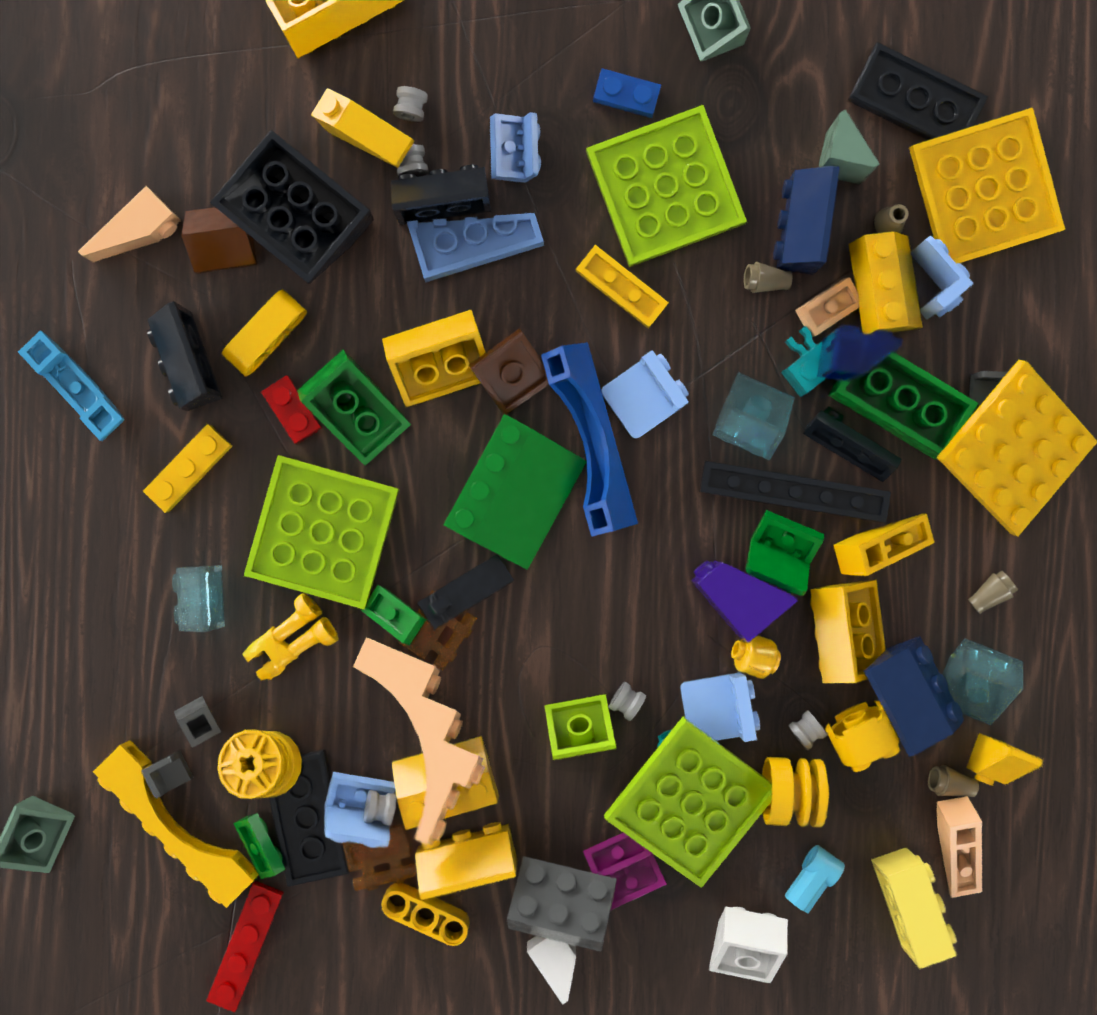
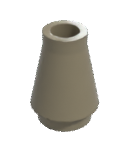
(891, 219)
(766, 278)
(994, 591)
(949, 782)

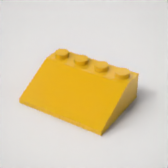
(316, 22)

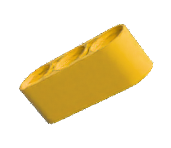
(264, 332)
(434, 927)

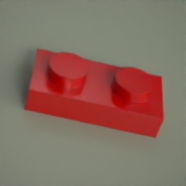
(290, 411)

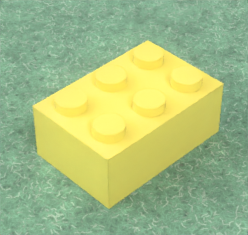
(915, 907)

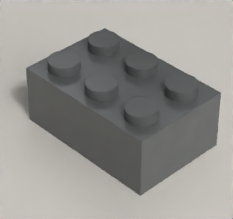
(561, 903)

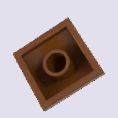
(216, 241)

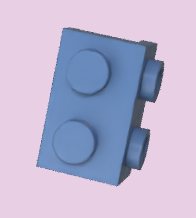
(514, 147)

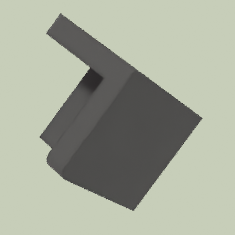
(983, 384)
(167, 774)

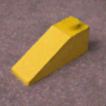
(361, 128)
(883, 545)
(999, 761)

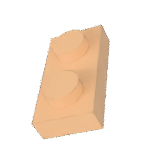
(829, 306)

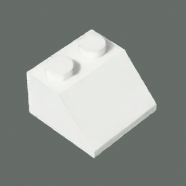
(749, 944)

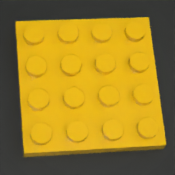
(988, 186)
(1017, 448)

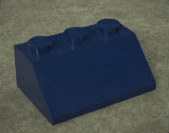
(806, 219)
(914, 695)

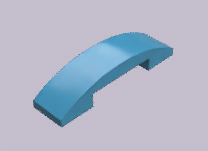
(73, 384)

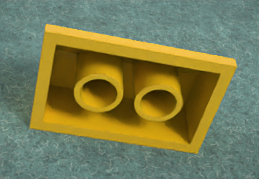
(885, 283)
(434, 358)
(847, 630)
(411, 785)
(466, 860)

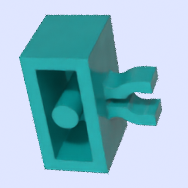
(803, 372)

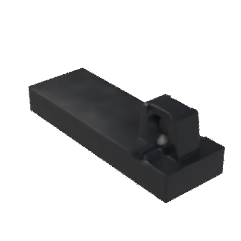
(831, 433)
(465, 592)

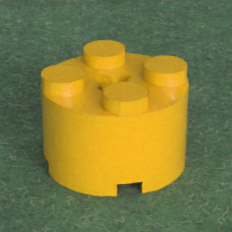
(863, 736)

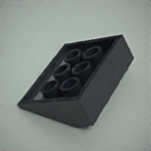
(292, 208)

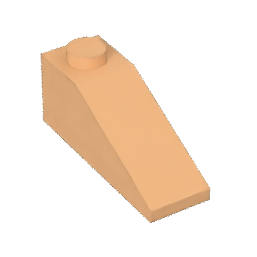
(138, 224)
(961, 845)

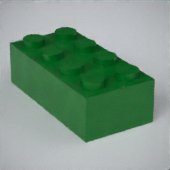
(907, 403)

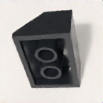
(440, 194)
(183, 357)

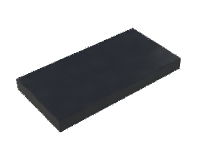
(915, 95)
(301, 825)

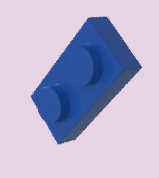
(626, 93)

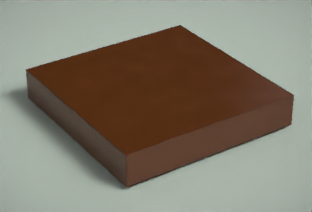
(511, 372)

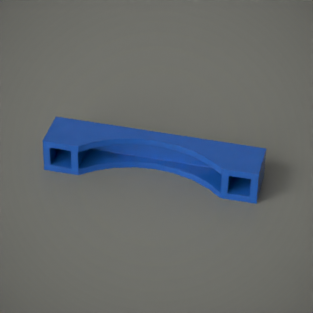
(575, 380)

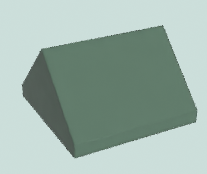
(715, 25)
(847, 150)
(34, 835)

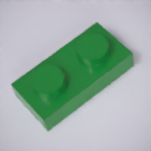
(393, 615)
(259, 846)

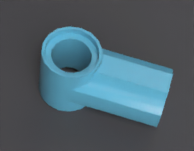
(818, 872)

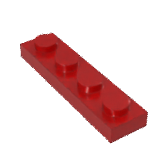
(245, 946)

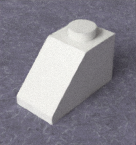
(555, 962)

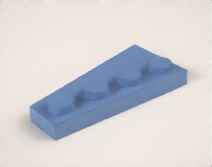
(463, 244)

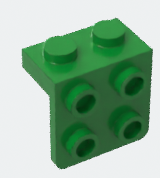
(783, 552)

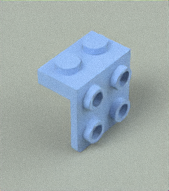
(948, 275)
(645, 395)
(721, 706)
(346, 807)

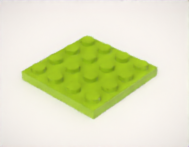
(666, 185)
(321, 532)
(691, 802)

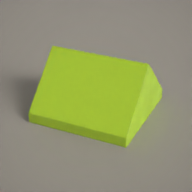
(579, 727)

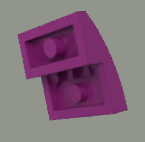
(628, 863)

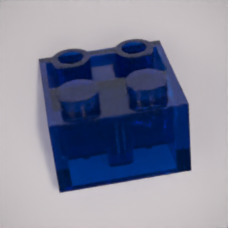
(851, 354)

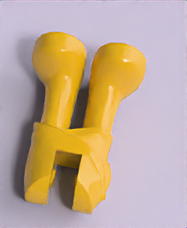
(283, 653)

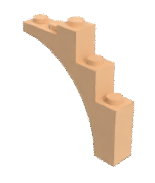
(445, 764)

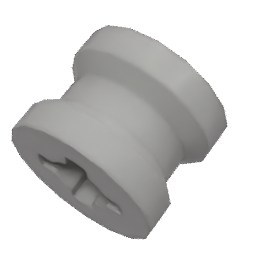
(410, 104)
(413, 162)
(627, 701)
(807, 730)
(379, 807)

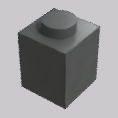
(197, 721)

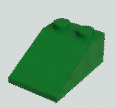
(353, 407)

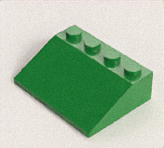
(515, 492)

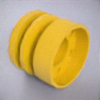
(275, 760)
(798, 791)

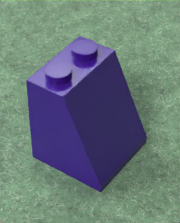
(740, 598)

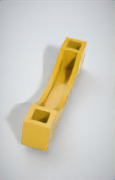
(220, 870)

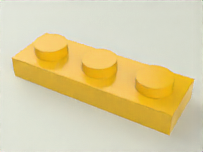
(621, 286)
(187, 468)

